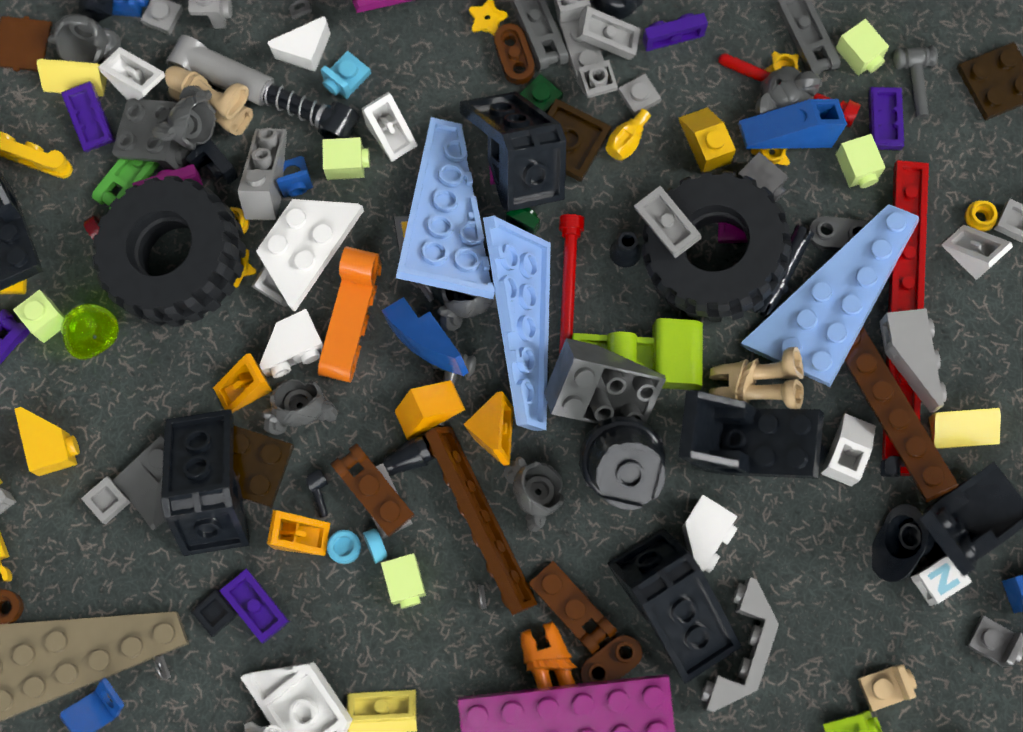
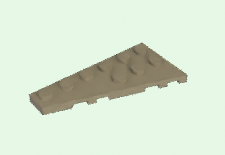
(62, 656)

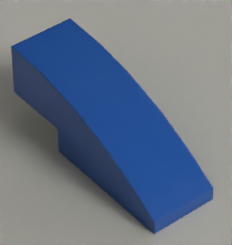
(424, 337)

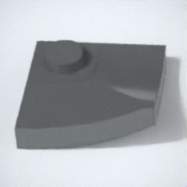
(143, 483)

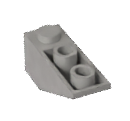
(258, 185)
(910, 348)

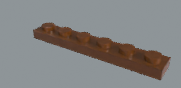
(898, 419)
(485, 529)

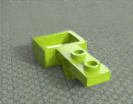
(671, 350)

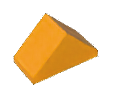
(242, 384)
(428, 407)
(493, 427)
(298, 533)

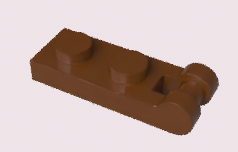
(373, 491)
(571, 606)

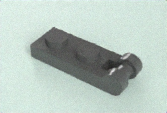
(540, 31)
(808, 35)

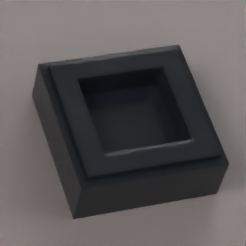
(214, 612)

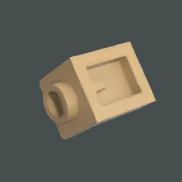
(888, 687)

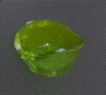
(83, 323)

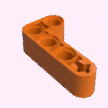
(349, 317)

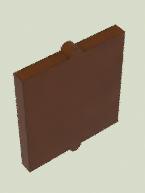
(23, 42)

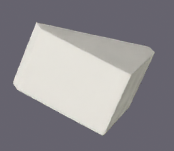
(302, 45)
(130, 74)
(388, 126)
(976, 249)

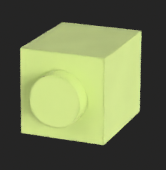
(862, 48)
(344, 158)
(860, 161)
(40, 316)
(404, 581)

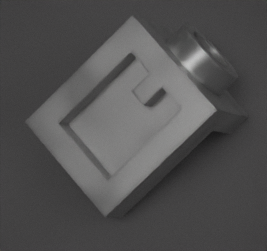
(996, 642)

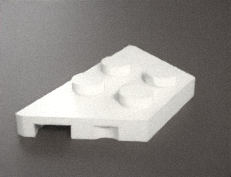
(305, 243)
(298, 699)

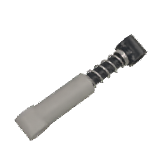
(332, 120)

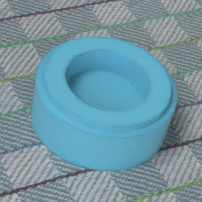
(375, 545)
(344, 547)

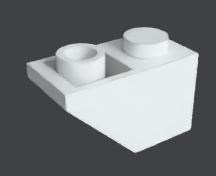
(290, 343)
(849, 450)
(705, 531)

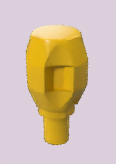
(627, 136)

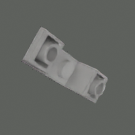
(590, 69)
(752, 604)

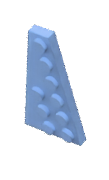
(444, 224)
(522, 296)
(836, 300)

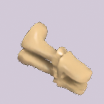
(229, 105)
(744, 374)

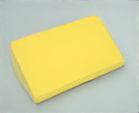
(63, 75)
(965, 428)
(382, 711)

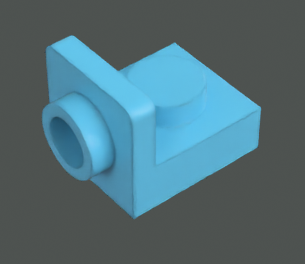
(345, 75)

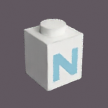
(939, 580)

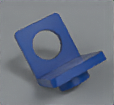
(295, 183)
(93, 710)

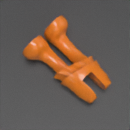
(553, 658)

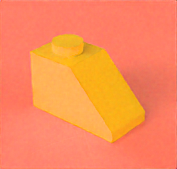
(708, 139)
(45, 444)

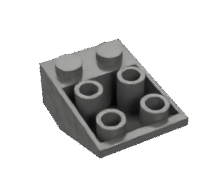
(600, 384)

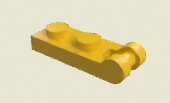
(34, 157)

